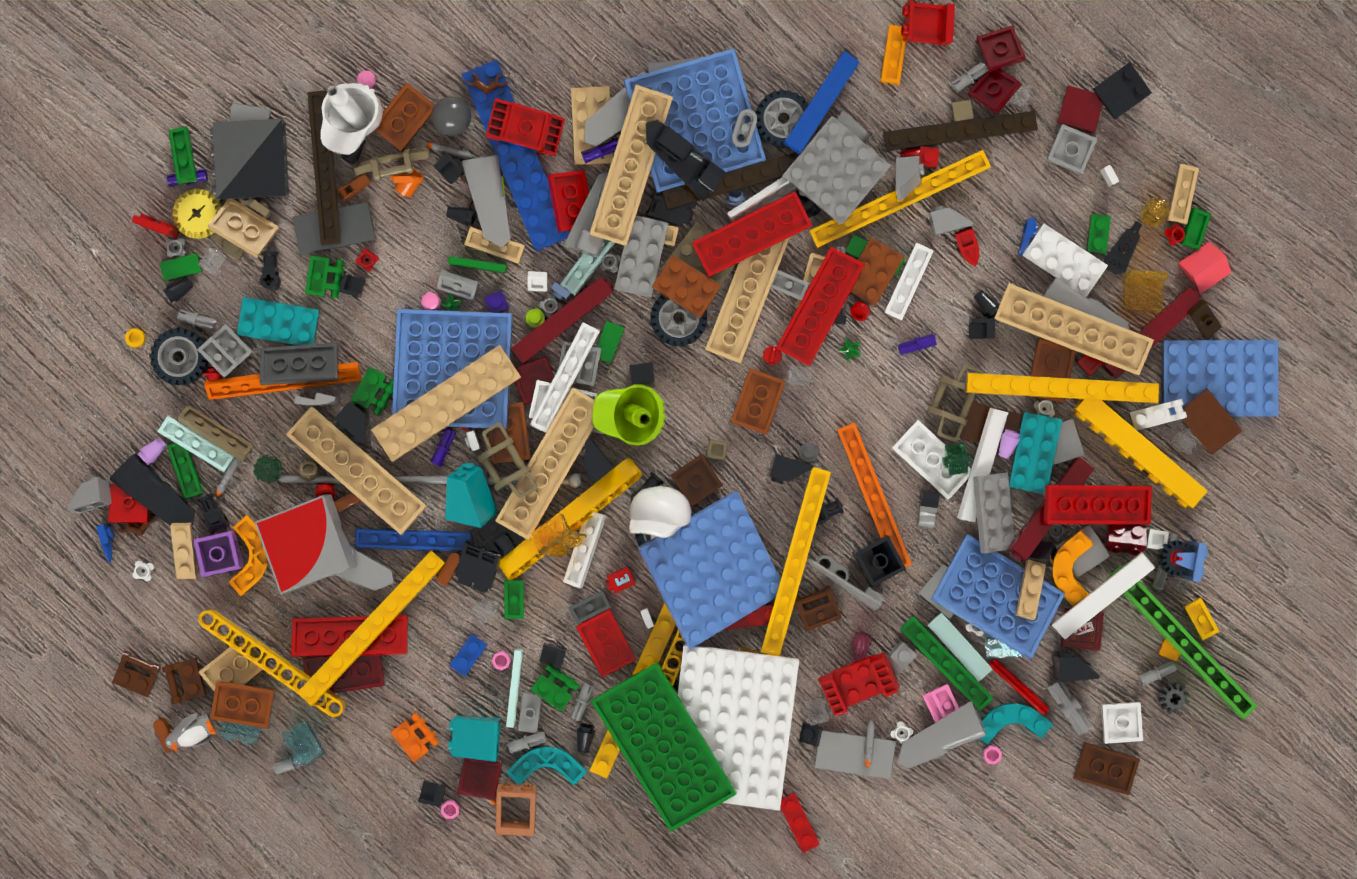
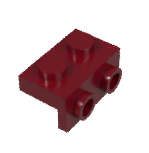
(1126, 538)

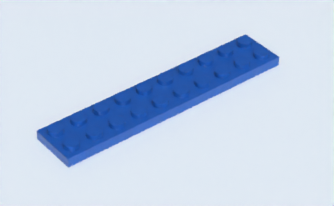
(518, 164)

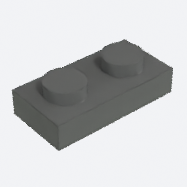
(589, 607)

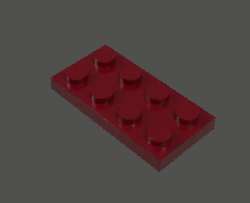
(362, 674)

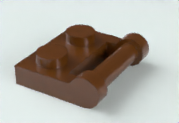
(820, 614)
(190, 678)
(133, 679)

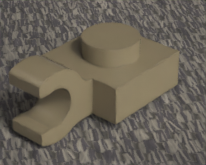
(260, 208)
(229, 248)

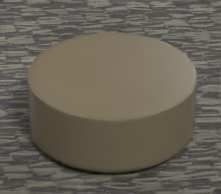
(308, 470)

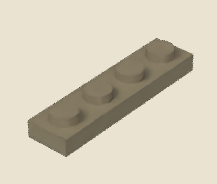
(215, 433)

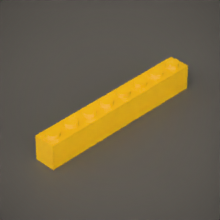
(1141, 451)

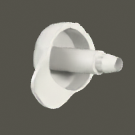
(352, 114)
(659, 511)

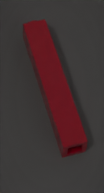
(563, 319)
(1163, 322)
(1035, 529)

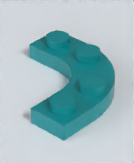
(1014, 713)
(546, 757)

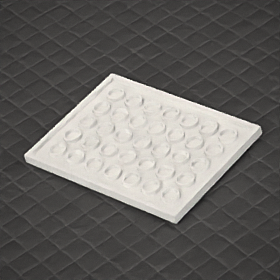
(744, 715)

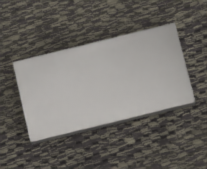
(846, 754)

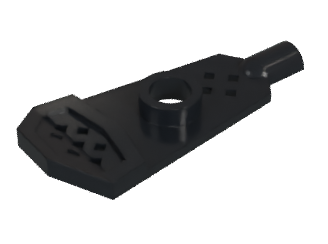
(1118, 254)

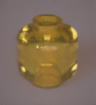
(1155, 212)

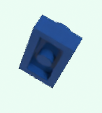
(468, 654)

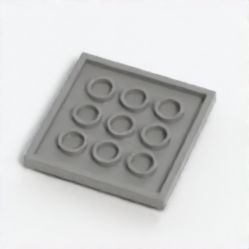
(836, 170)

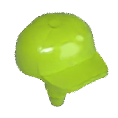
(629, 414)

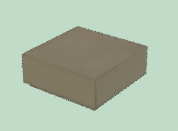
(962, 110)
(717, 449)

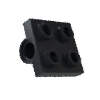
(497, 537)

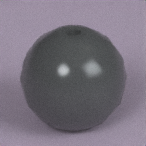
(451, 116)

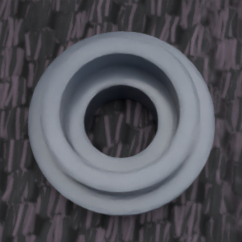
(736, 198)

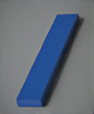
(821, 102)
(411, 539)

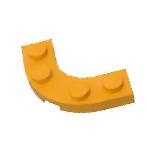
(257, 560)
(1063, 567)

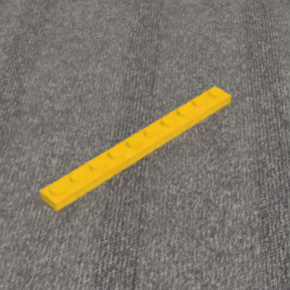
(889, 203)
(1062, 388)
(795, 561)
(371, 628)
(651, 653)

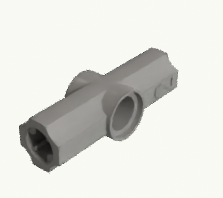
(1069, 706)

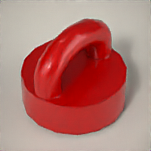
(860, 311)
(772, 355)
(325, 489)

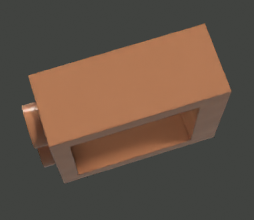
(516, 827)

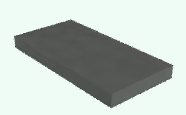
(354, 223)
(299, 364)

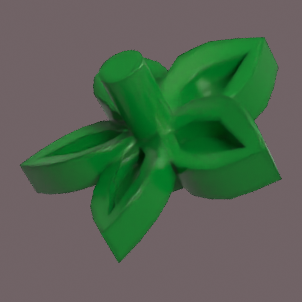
(451, 303)
(850, 349)

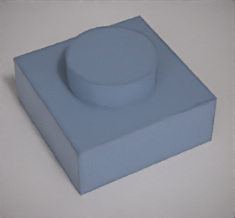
(560, 292)

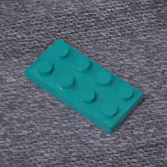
(278, 322)
(1035, 452)

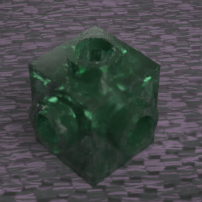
(956, 459)
(274, 469)

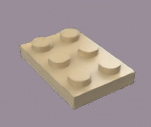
(243, 227)
(231, 667)

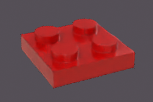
(150, 223)

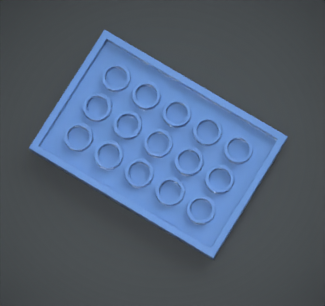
(1235, 371)
(986, 594)

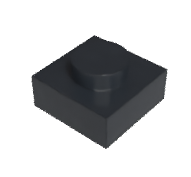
(810, 734)

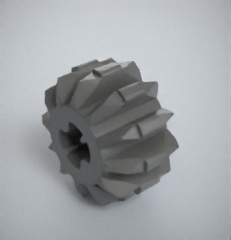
(1166, 695)

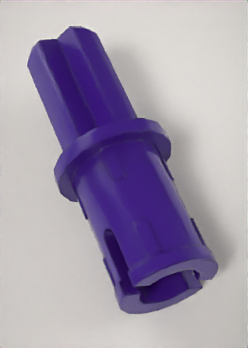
(599, 151)
(917, 344)
(443, 447)

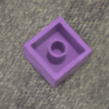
(218, 553)

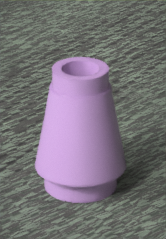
(1008, 443)
(152, 450)

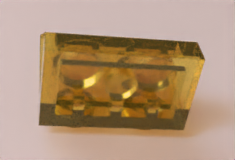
(1144, 290)
(555, 537)

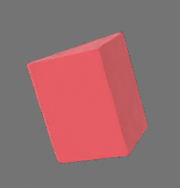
(1205, 267)

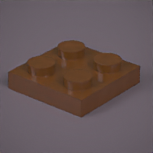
(696, 480)

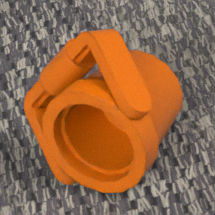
(407, 183)

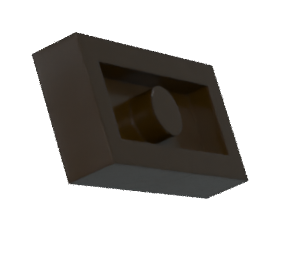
(1204, 319)

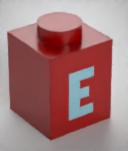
(620, 580)

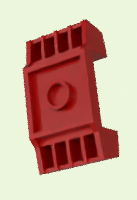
(525, 127)
(858, 682)

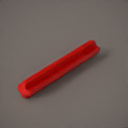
(1021, 688)

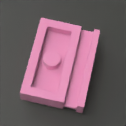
(940, 702)

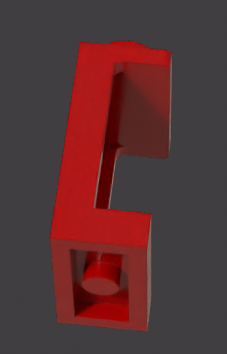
(928, 23)

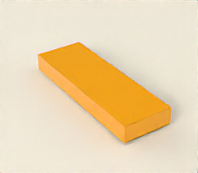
(893, 56)

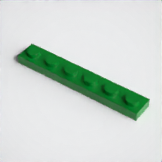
(946, 663)

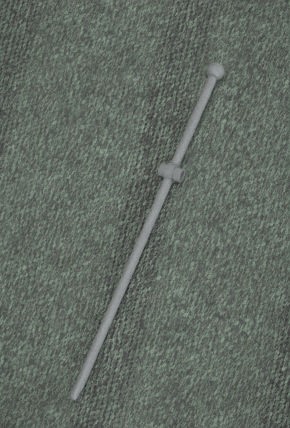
(573, 480)

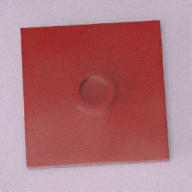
(125, 508)

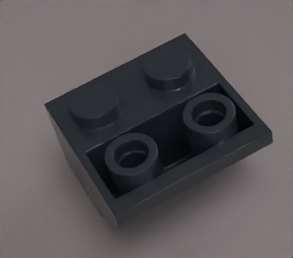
(356, 421)

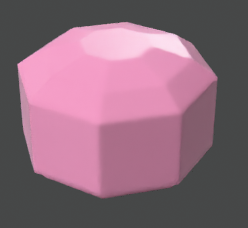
(366, 78)
(430, 301)
(501, 660)
(992, 754)
(450, 809)

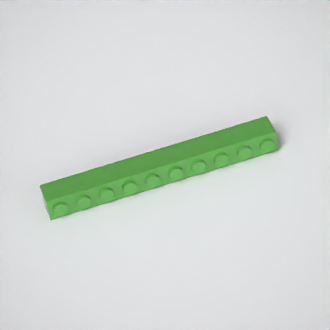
(1189, 649)

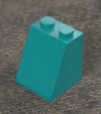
(469, 497)
(475, 737)

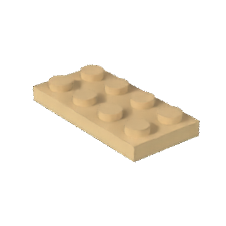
(585, 103)

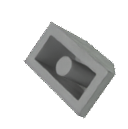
(908, 175)
(947, 221)
(91, 495)
(900, 657)

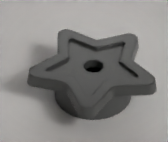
(1056, 535)

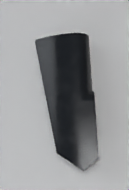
(683, 159)
(151, 491)

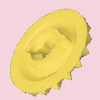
(183, 212)

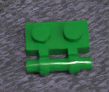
(318, 277)
(369, 387)
(552, 693)

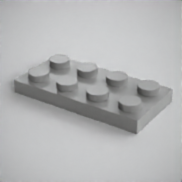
(641, 256)
(994, 512)

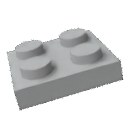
(1071, 149)

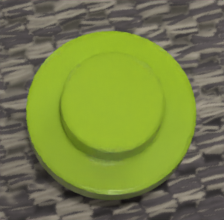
(535, 317)

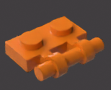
(410, 740)

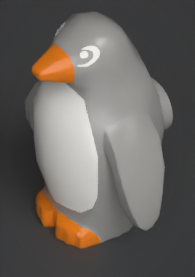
(191, 732)

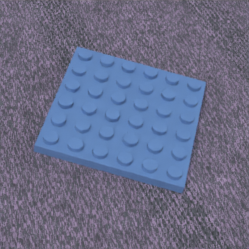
(703, 111)
(439, 345)
(712, 570)

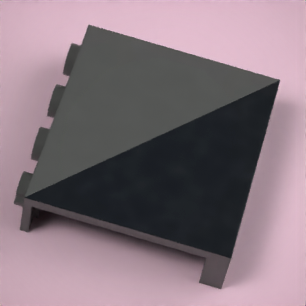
(250, 159)

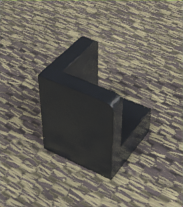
(449, 169)
(352, 285)
(981, 328)
(642, 373)
(1044, 553)
(553, 655)
(432, 793)

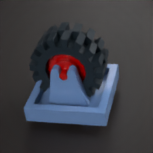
(1183, 559)

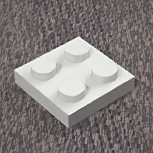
(1122, 722)

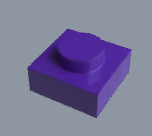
(496, 302)

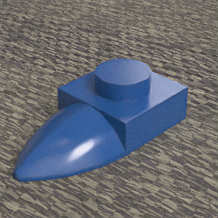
(1030, 229)
(106, 536)

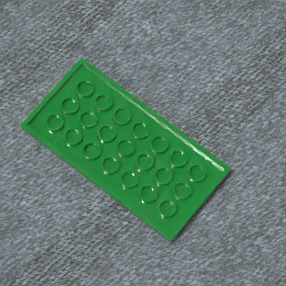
(663, 746)

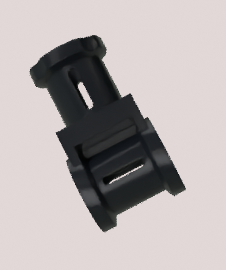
(270, 271)
(652, 481)
(213, 514)
(825, 514)

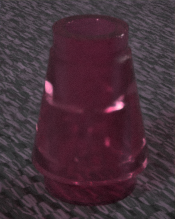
(861, 645)

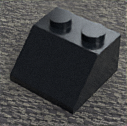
(1122, 91)
(595, 462)
(786, 469)
(878, 561)
(1071, 668)

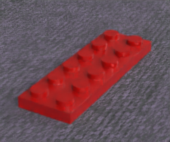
(752, 234)
(820, 306)
(1097, 504)
(325, 635)

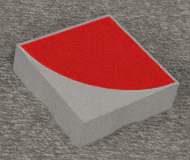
(305, 544)

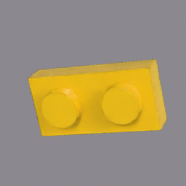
(1201, 619)

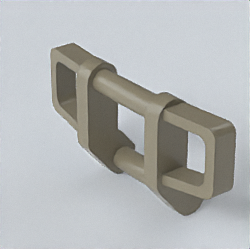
(375, 163)
(961, 419)
(508, 443)

